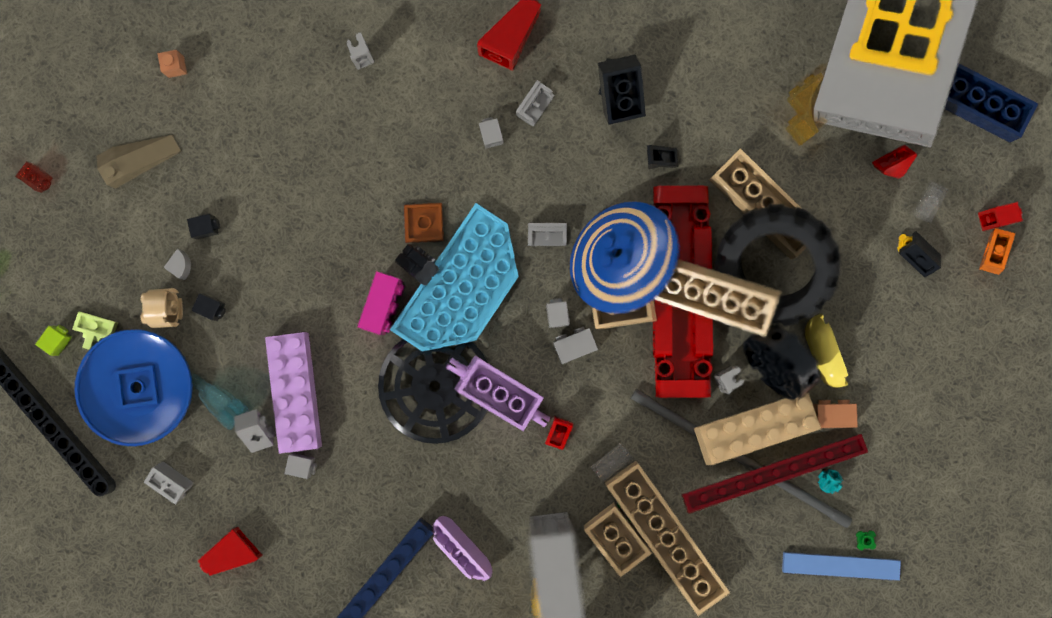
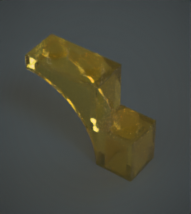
(800, 99)

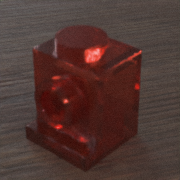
(29, 172)

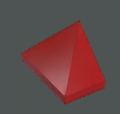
(896, 162)

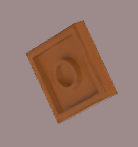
(423, 222)

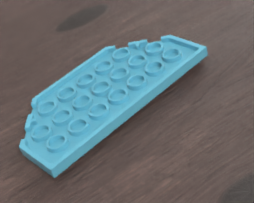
(467, 289)

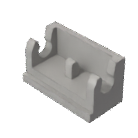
(361, 54)
(535, 103)
(547, 234)
(726, 381)
(168, 482)

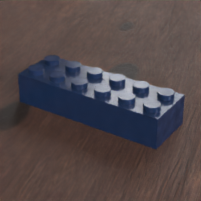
(989, 104)

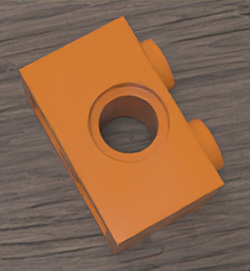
(997, 251)

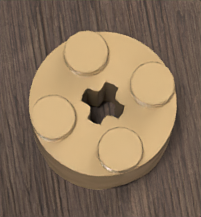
(161, 308)

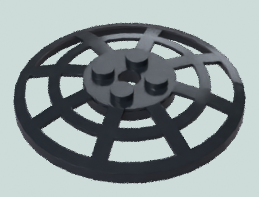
(423, 394)

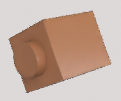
(172, 63)

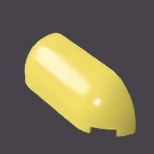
(826, 351)

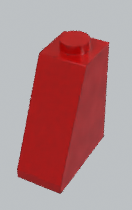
(229, 553)

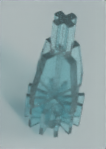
(219, 402)

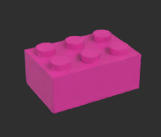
(381, 304)

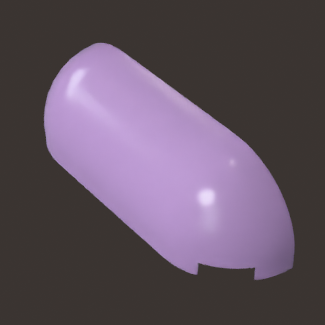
(461, 549)

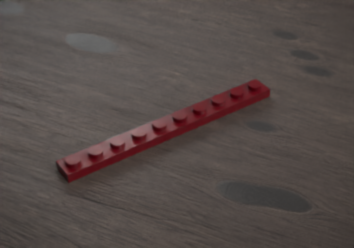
(774, 473)

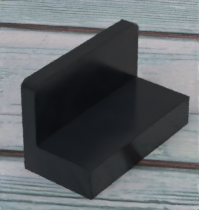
(921, 255)

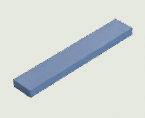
(841, 566)

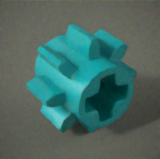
(830, 481)

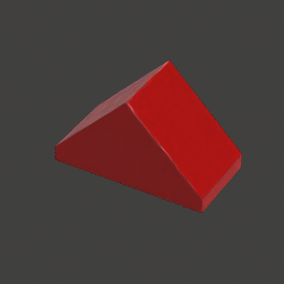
(559, 432)

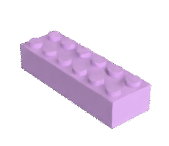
(293, 392)

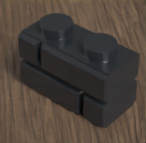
(417, 264)

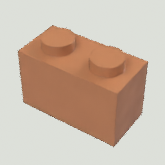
(836, 414)

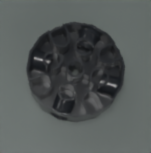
(782, 362)

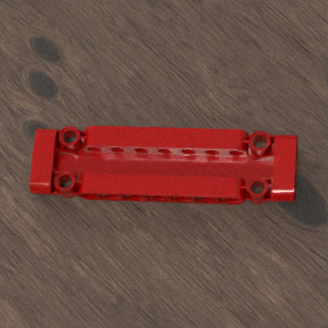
(681, 336)

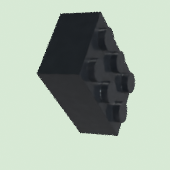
(622, 89)

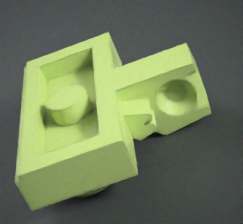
(93, 328)

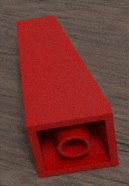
(509, 35)

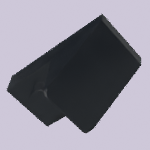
(662, 157)

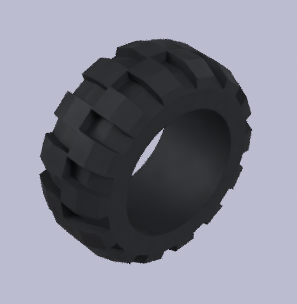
(805, 228)

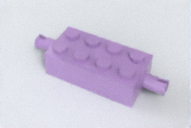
(498, 393)

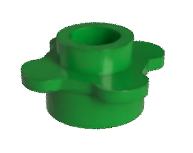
(861, 536)

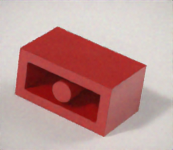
(1000, 216)

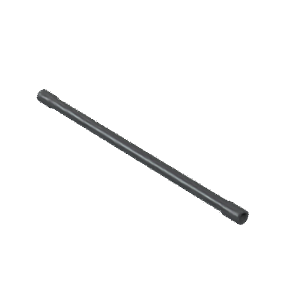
(834, 514)

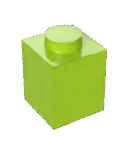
(54, 340)

